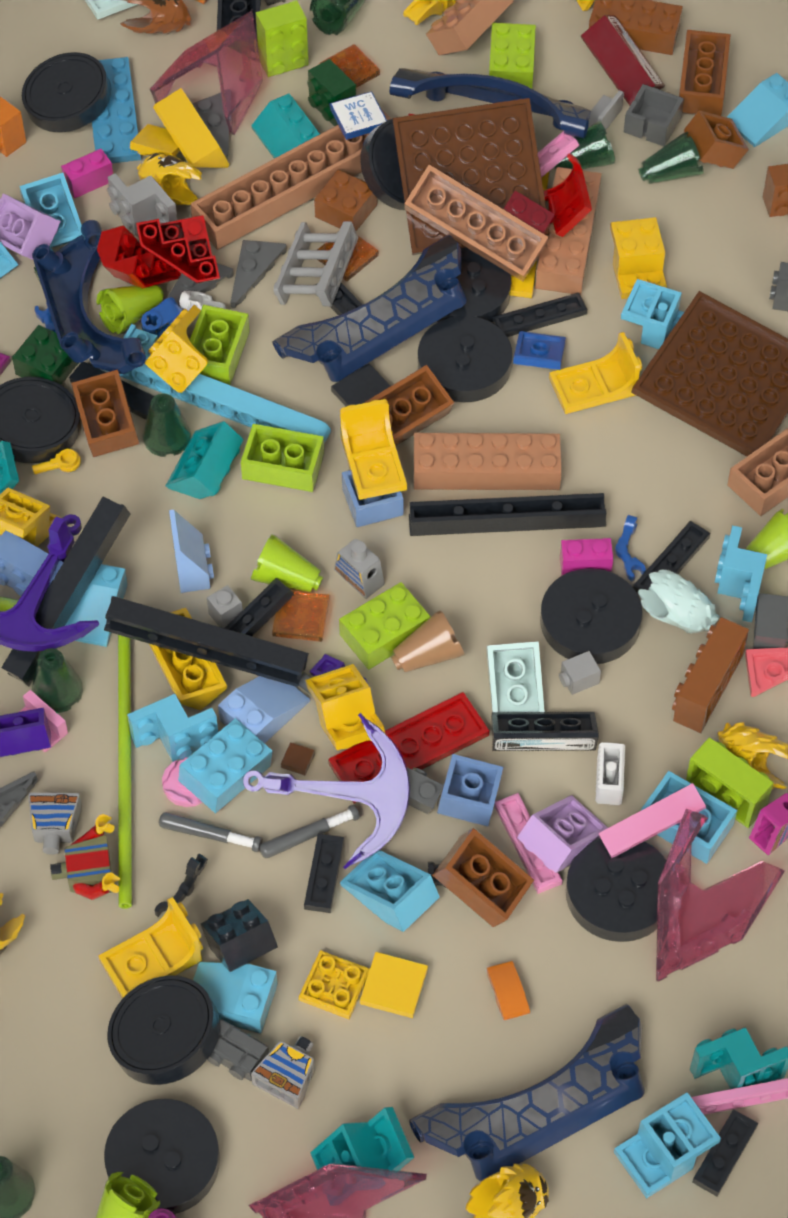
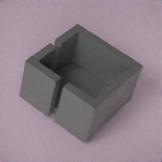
(653, 115)

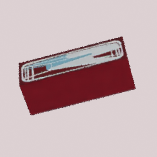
(620, 57)

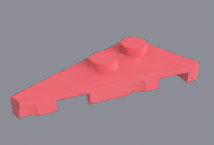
(766, 668)

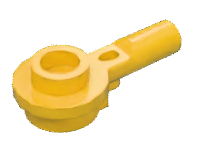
(66, 461)

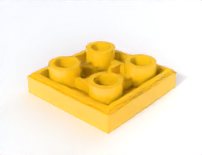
(154, 140)
(334, 984)
(394, 985)

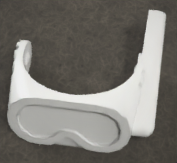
(198, 298)

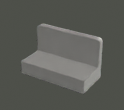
(607, 109)

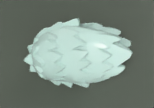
(678, 602)

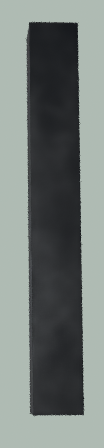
(507, 514)
(72, 580)
(205, 641)

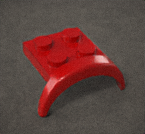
(569, 199)

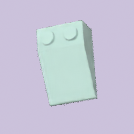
(515, 677)

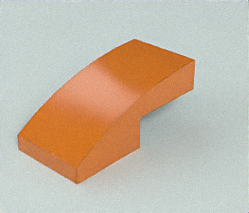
(508, 990)

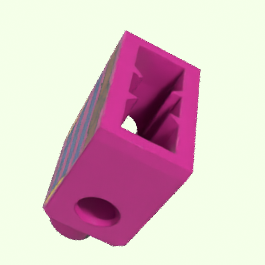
(772, 815)

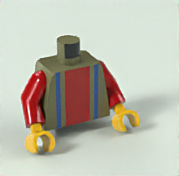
(89, 863)

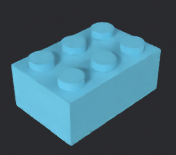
(219, 766)
(714, 830)

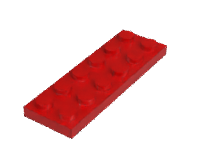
(420, 740)

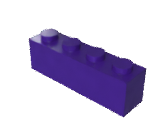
(24, 732)

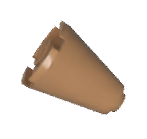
(428, 645)

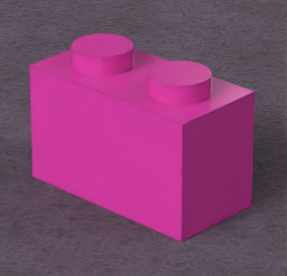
(87, 173)
(586, 554)

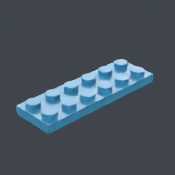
(118, 122)

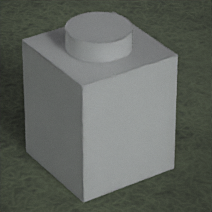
(224, 606)
(580, 673)

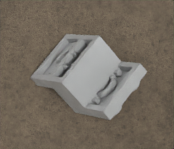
(140, 202)

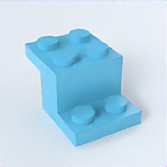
(654, 309)
(740, 573)
(170, 723)
(667, 1145)

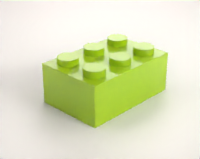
(282, 38)
(513, 52)
(221, 339)
(282, 457)
(382, 624)
(730, 780)

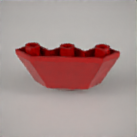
(181, 245)
(130, 262)

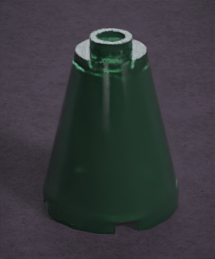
(334, 15)
(592, 150)
(672, 161)
(165, 427)
(56, 681)
(16, 1189)

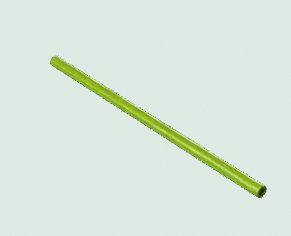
(124, 774)

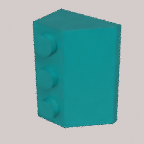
(283, 126)
(205, 461)

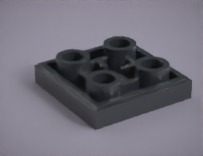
(359, 386)

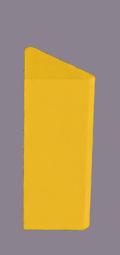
(190, 131)
(191, 678)

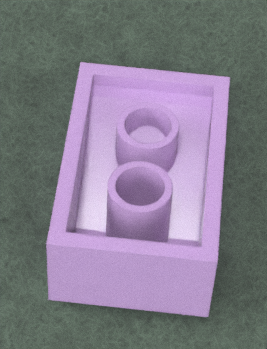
(24, 226)
(560, 832)

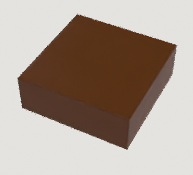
(297, 758)

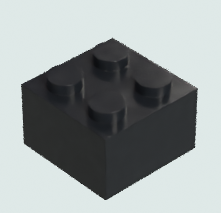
(239, 935)

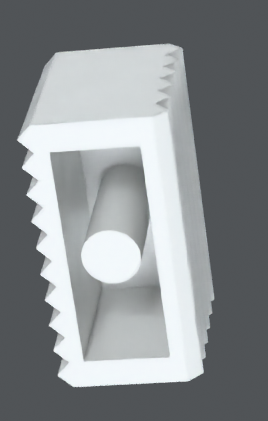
(610, 773)

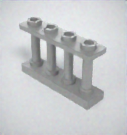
(330, 274)

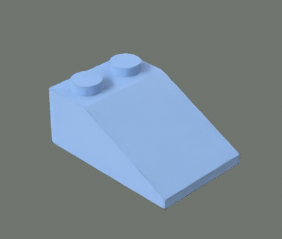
(190, 555)
(262, 706)

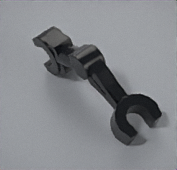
(194, 869)

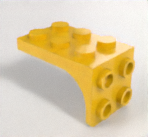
(174, 355)
(598, 380)
(371, 449)
(156, 952)

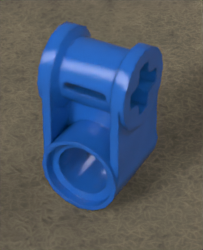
(160, 317)

